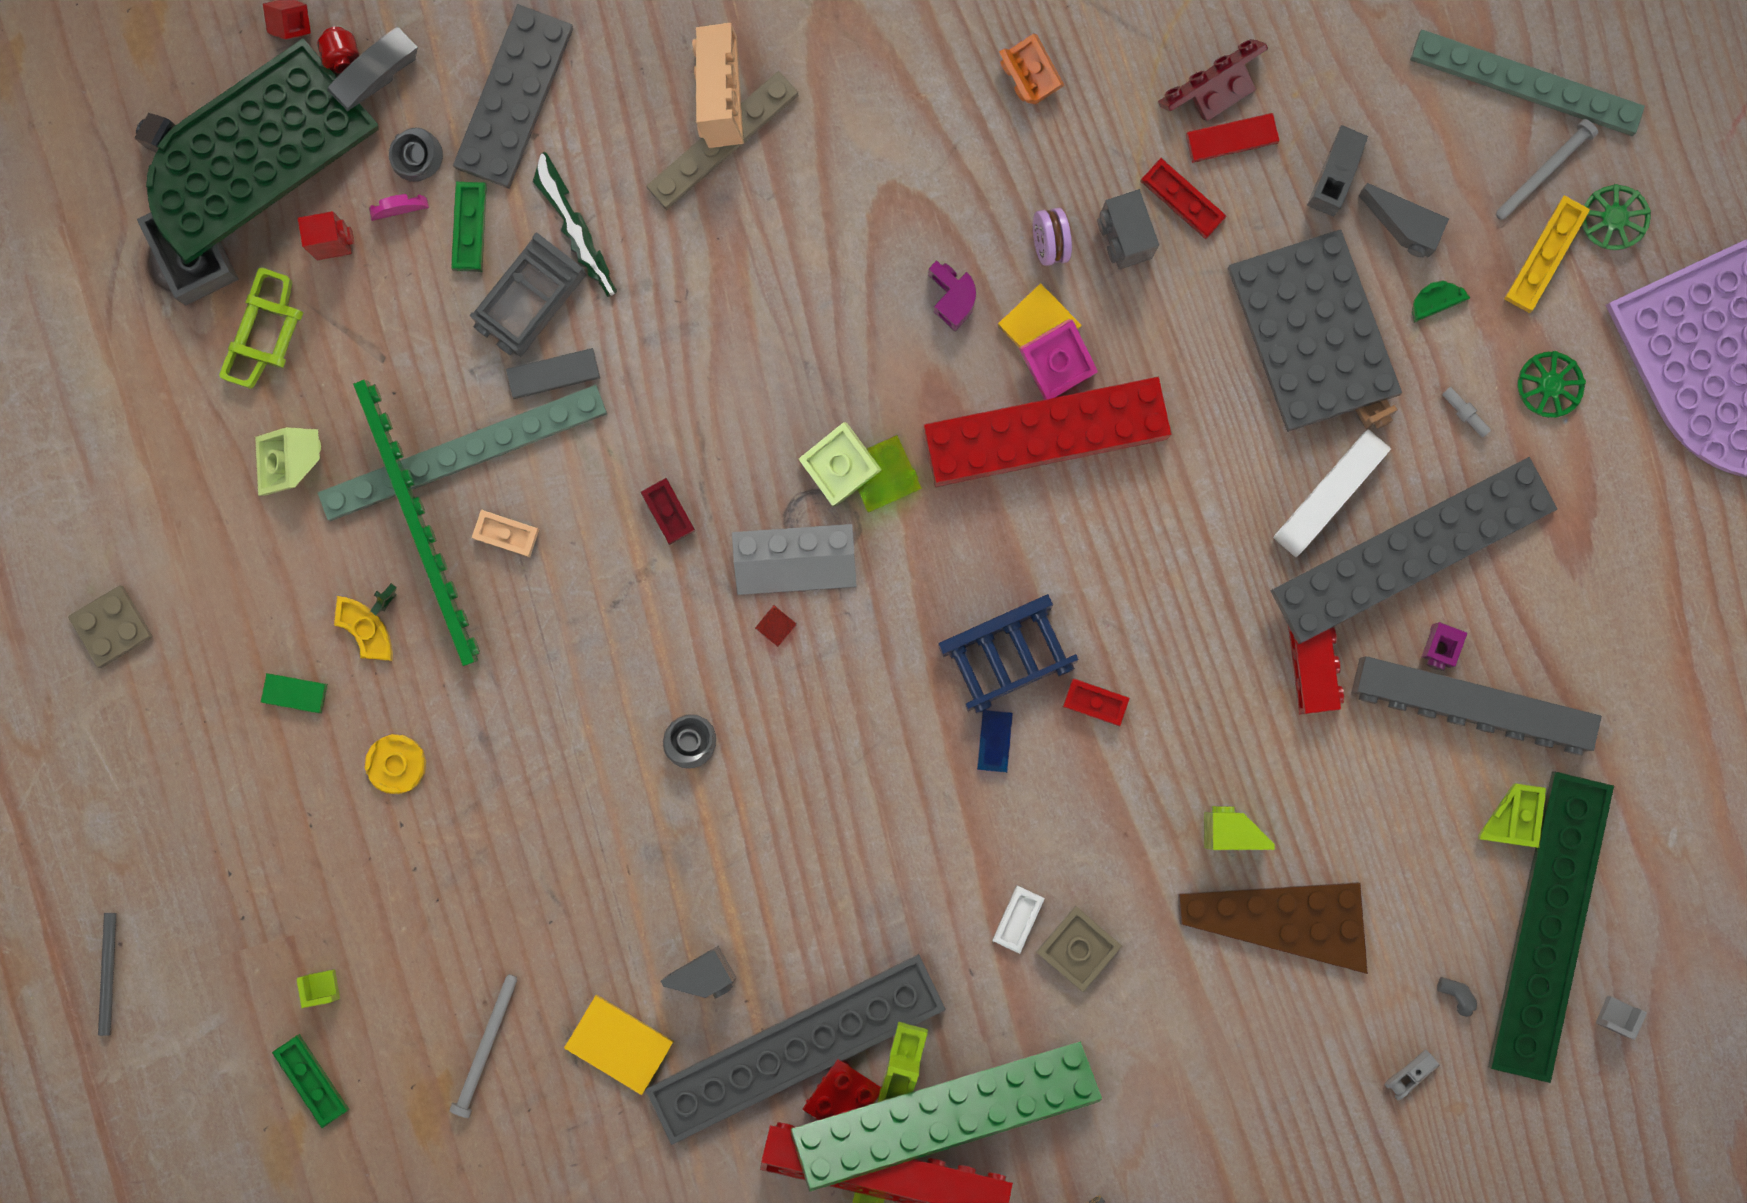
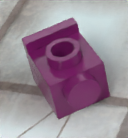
(1453, 641)

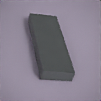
(553, 373)

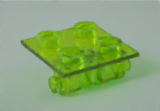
(895, 478)

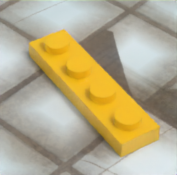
(1547, 254)

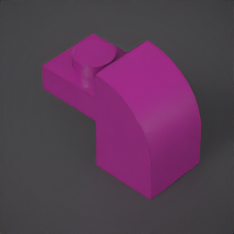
(959, 298)

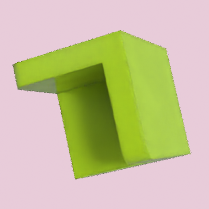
(318, 988)

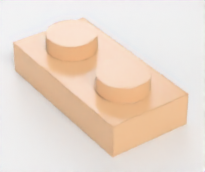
(505, 533)

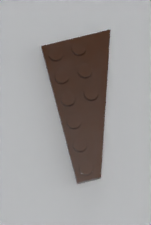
(1301, 920)

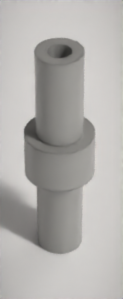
(1466, 412)

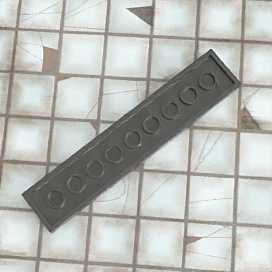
(1413, 550)
(794, 1049)

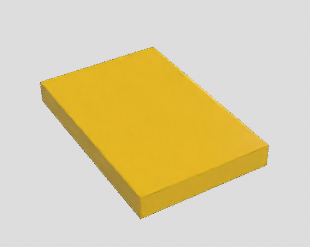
(619, 1044)

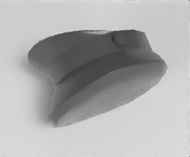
(415, 154)
(689, 741)

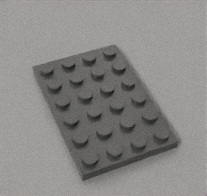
(1314, 330)

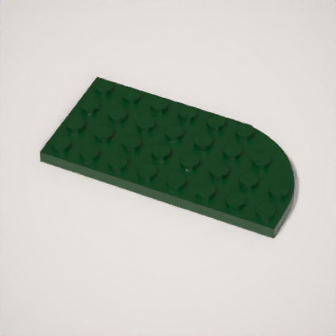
(249, 150)

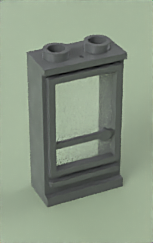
(527, 296)

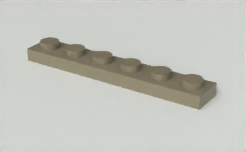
(701, 160)

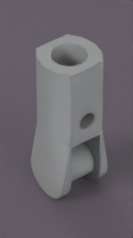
(1416, 1071)

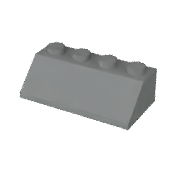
(794, 559)

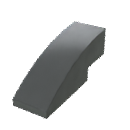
(373, 69)

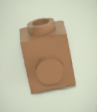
(1377, 414)

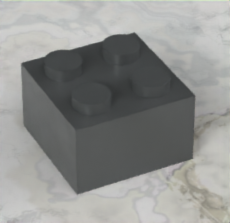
(1128, 229)

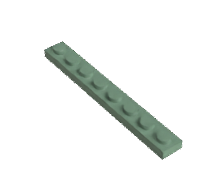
(1527, 82)

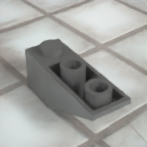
(1338, 171)

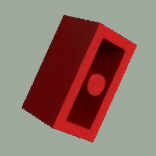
(325, 235)

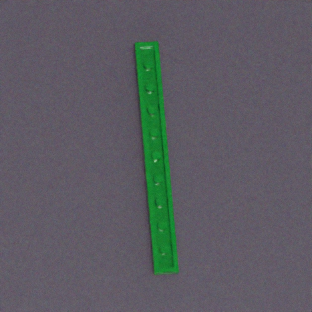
(413, 511)

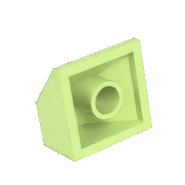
(285, 458)

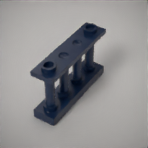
(1011, 624)

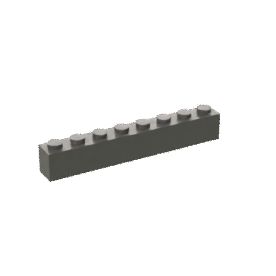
(1476, 704)

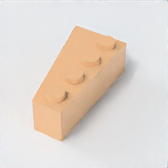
(717, 85)

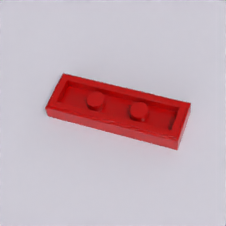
(1232, 137)
(1183, 198)

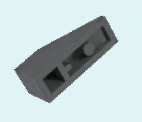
(1407, 222)

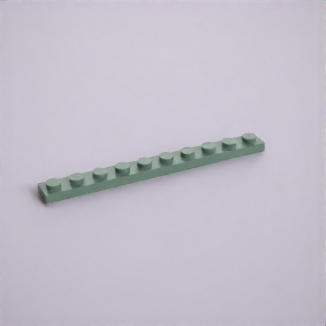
(466, 451)

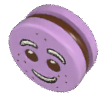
(1052, 236)

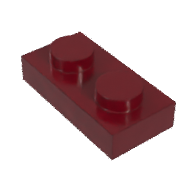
(667, 511)

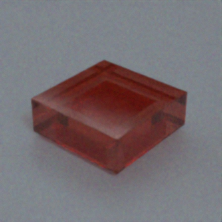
(776, 626)

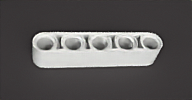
(1332, 493)

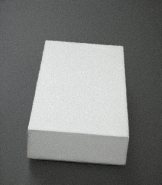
(1018, 919)

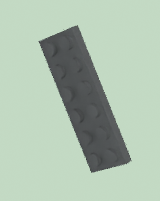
(513, 96)

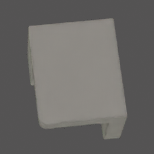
(1621, 1018)

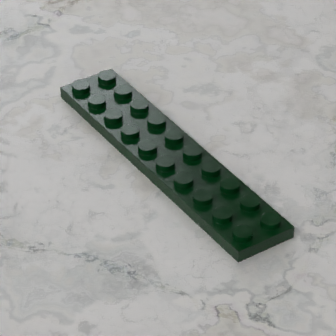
(1551, 927)

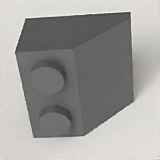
(703, 976)

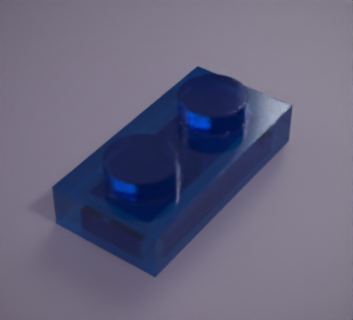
(994, 741)

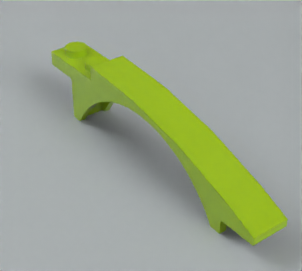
(900, 1073)

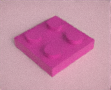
(1058, 359)

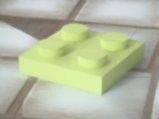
(839, 464)

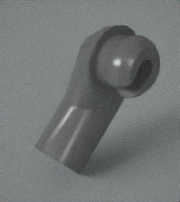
(1461, 992)

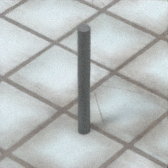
(107, 973)

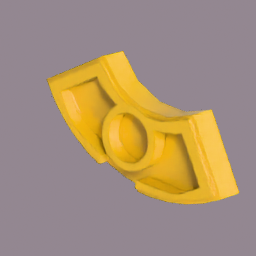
(365, 627)

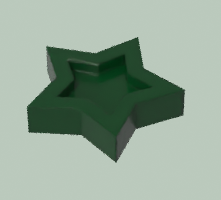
(383, 599)

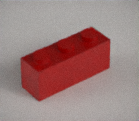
(1316, 673)

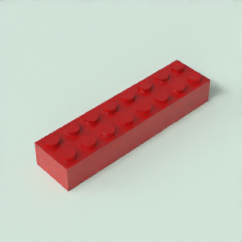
(1046, 431)
(902, 1183)

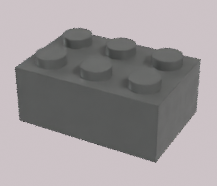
(190, 281)

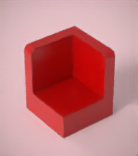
(286, 18)

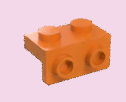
(1031, 70)

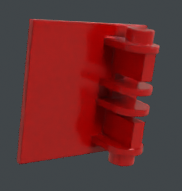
(841, 1092)

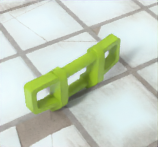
(254, 304)

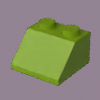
(1232, 831)

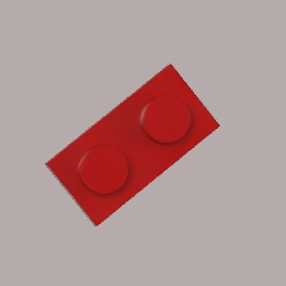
(1096, 702)

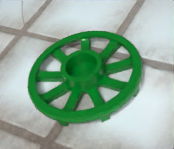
(1617, 216)
(1551, 384)

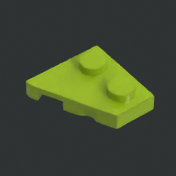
(1517, 817)

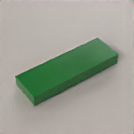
(469, 226)
(310, 1081)

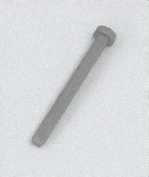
(1585, 130)

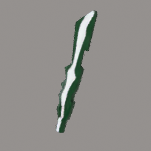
(574, 227)

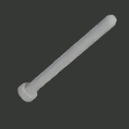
(461, 1107)

